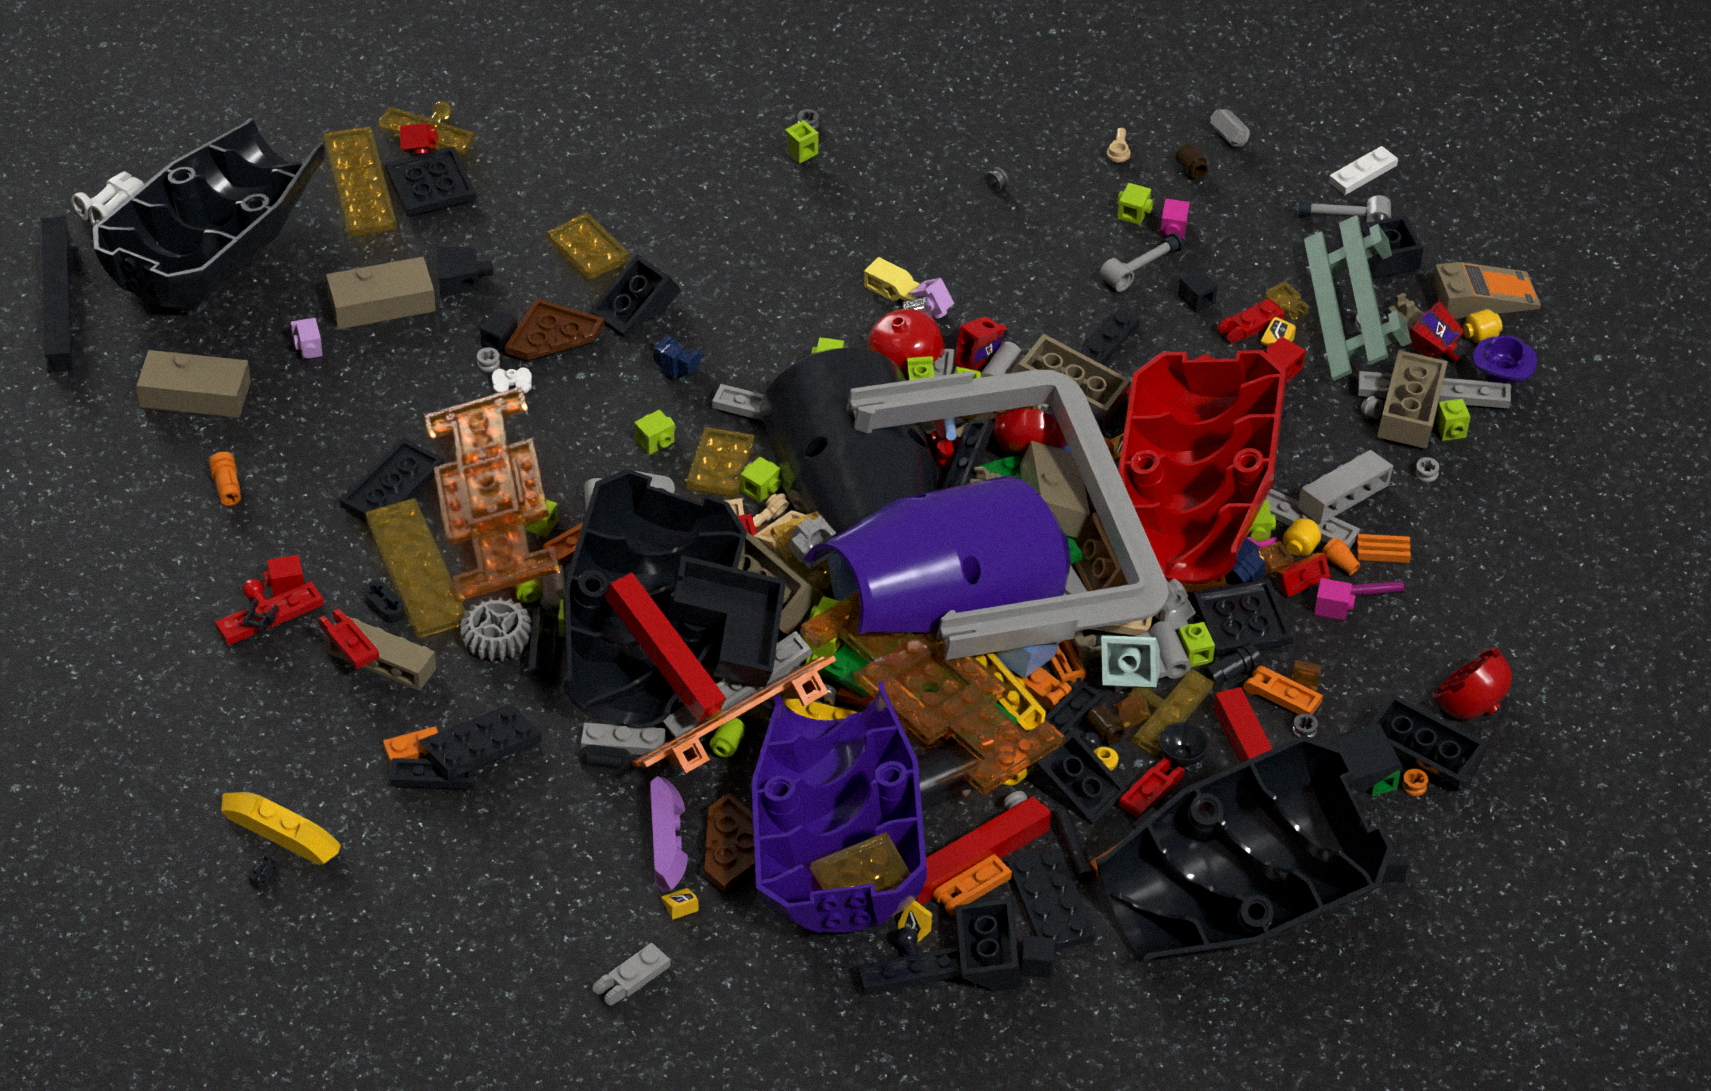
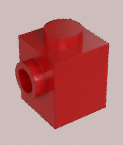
(418, 138)
(283, 574)

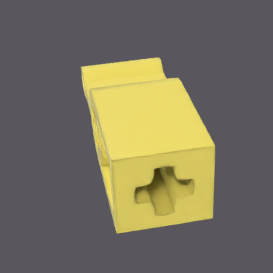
(889, 280)

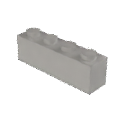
(1345, 486)

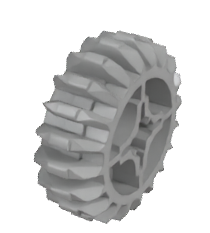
(496, 629)

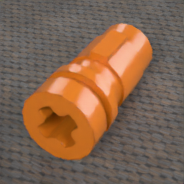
(224, 473)

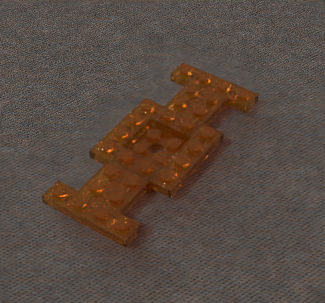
(491, 513)
(952, 711)

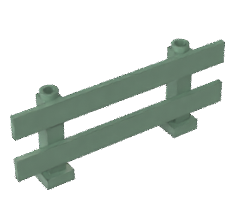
(1355, 257)

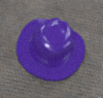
(1505, 359)

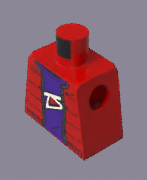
(1437, 334)
(978, 343)

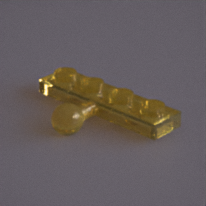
(448, 135)
(1173, 709)

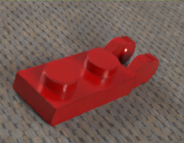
(1250, 321)
(943, 445)
(349, 639)
(1150, 788)

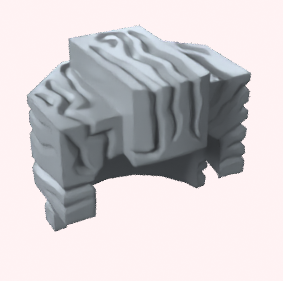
(808, 535)
(1177, 606)

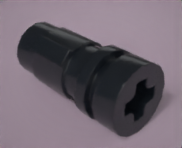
(1230, 666)

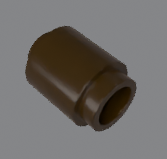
(1191, 161)
(1105, 724)

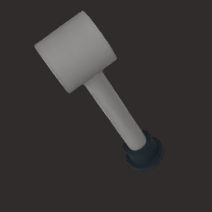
(1377, 209)
(1121, 275)

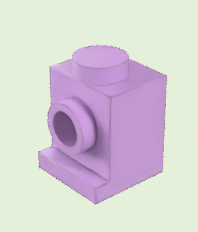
(937, 296)
(307, 338)

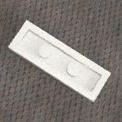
(1363, 170)

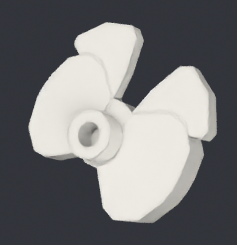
(502, 379)

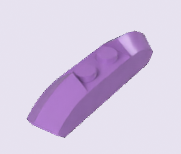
(669, 858)

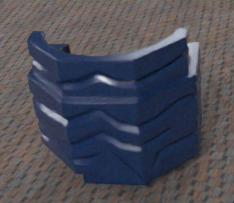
(673, 359)
(1249, 563)

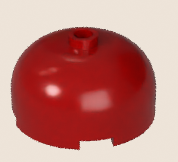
(906, 335)
(1021, 426)
(1476, 687)

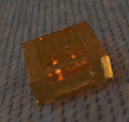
(1276, 556)
(1307, 674)
(1133, 709)

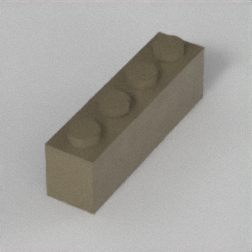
(397, 657)

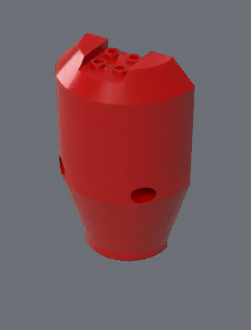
(1201, 456)

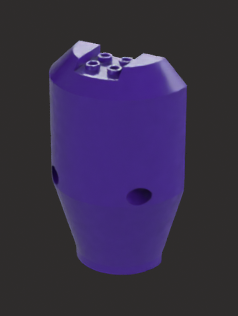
(952, 552)
(828, 790)

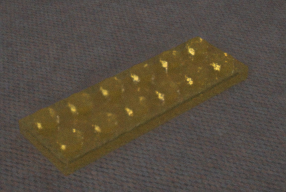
(360, 181)
(416, 567)

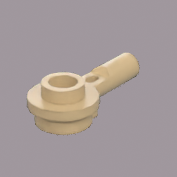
(1118, 150)
(775, 506)

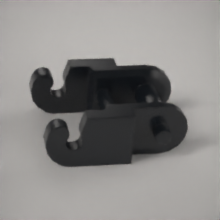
(268, 619)

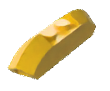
(1019, 699)
(280, 826)

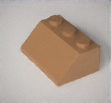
(1099, 563)

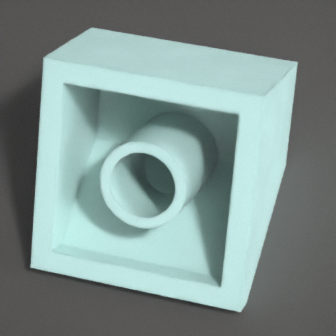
(1130, 661)

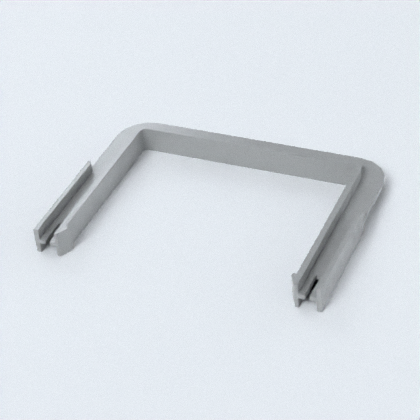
(1048, 618)

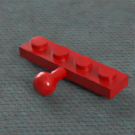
(290, 603)

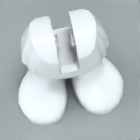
(118, 187)

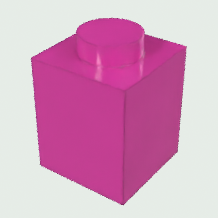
(1174, 218)
(1334, 599)

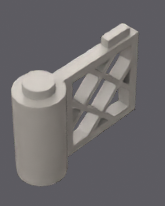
(1005, 362)
(1173, 658)

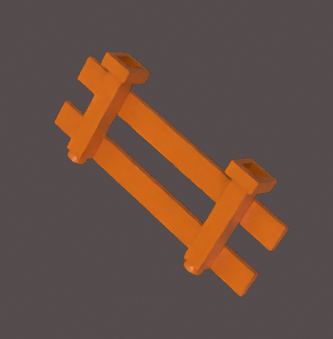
(688, 751)

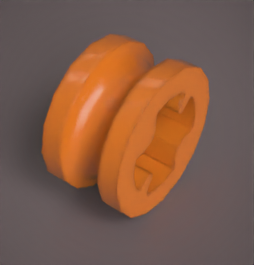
(1410, 777)

